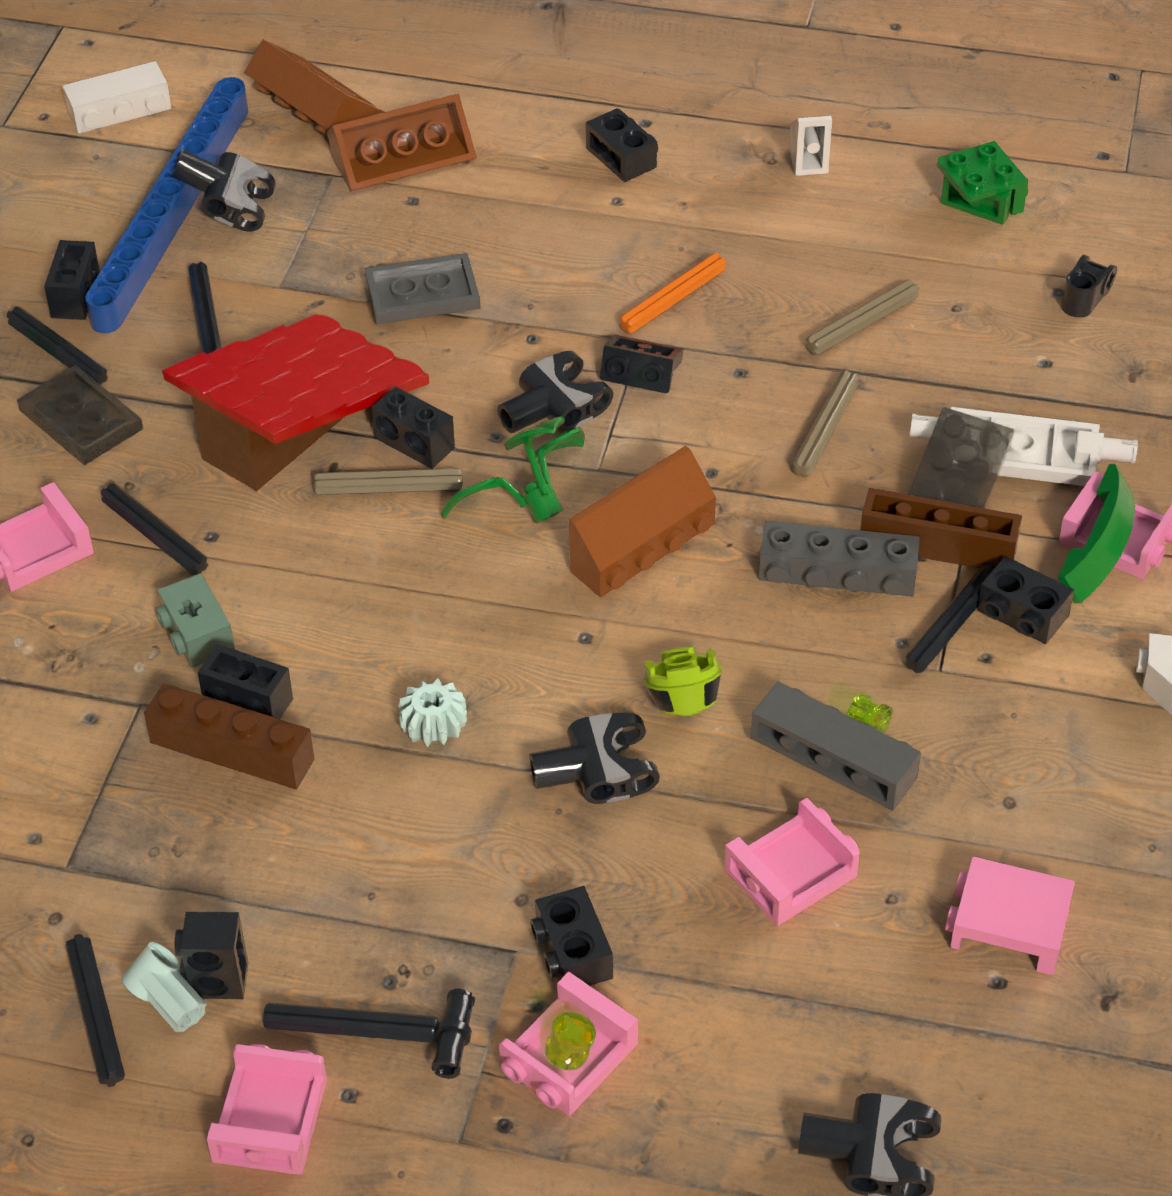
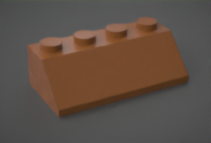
(306, 88)
(401, 142)
(640, 522)

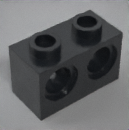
(621, 144)
(70, 279)
(413, 427)
(1025, 600)
(246, 681)
(579, 937)
(213, 954)

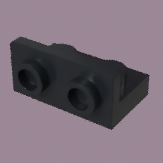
(640, 363)

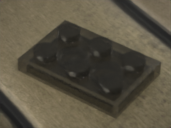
(80, 414)
(962, 459)

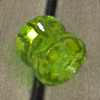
(868, 712)
(570, 1041)

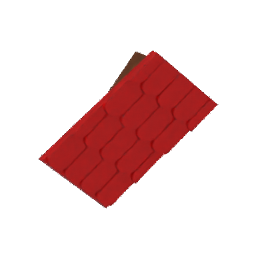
(283, 391)

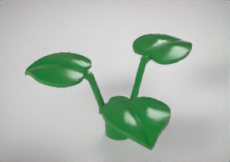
(539, 494)

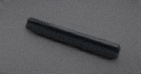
(204, 307)
(55, 344)
(154, 529)
(947, 623)
(94, 1011)
(350, 1022)

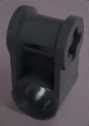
(1086, 286)

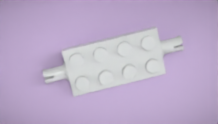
(1046, 447)

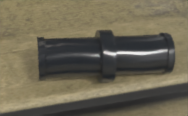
(453, 1033)

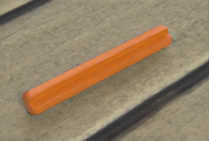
(672, 293)

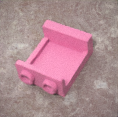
(1147, 538)
(42, 540)
(793, 863)
(1011, 910)
(561, 1088)
(269, 1109)

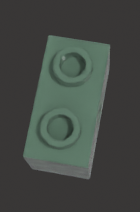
(193, 619)

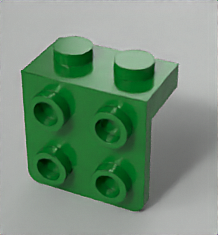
(985, 173)

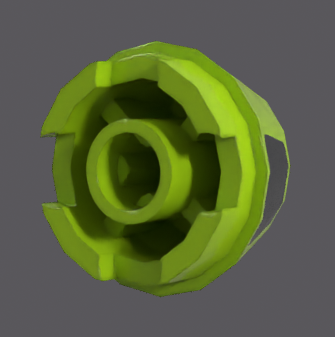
(683, 681)

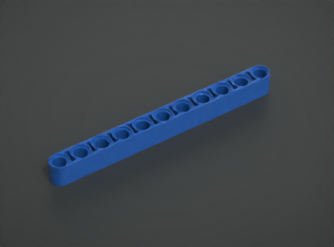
(163, 210)

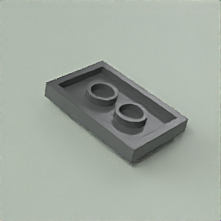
(422, 288)

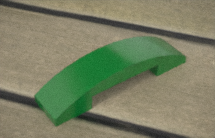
(1090, 565)

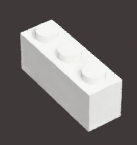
(116, 97)

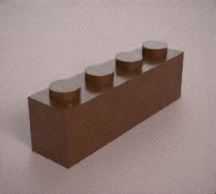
(946, 529)
(229, 736)

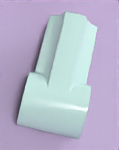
(157, 980)

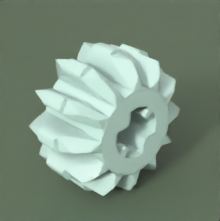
(432, 712)

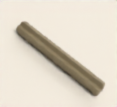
(862, 317)
(825, 423)
(388, 481)

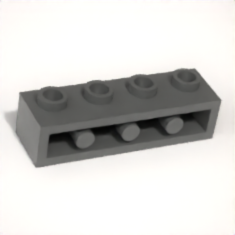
(794, 556)
(835, 745)

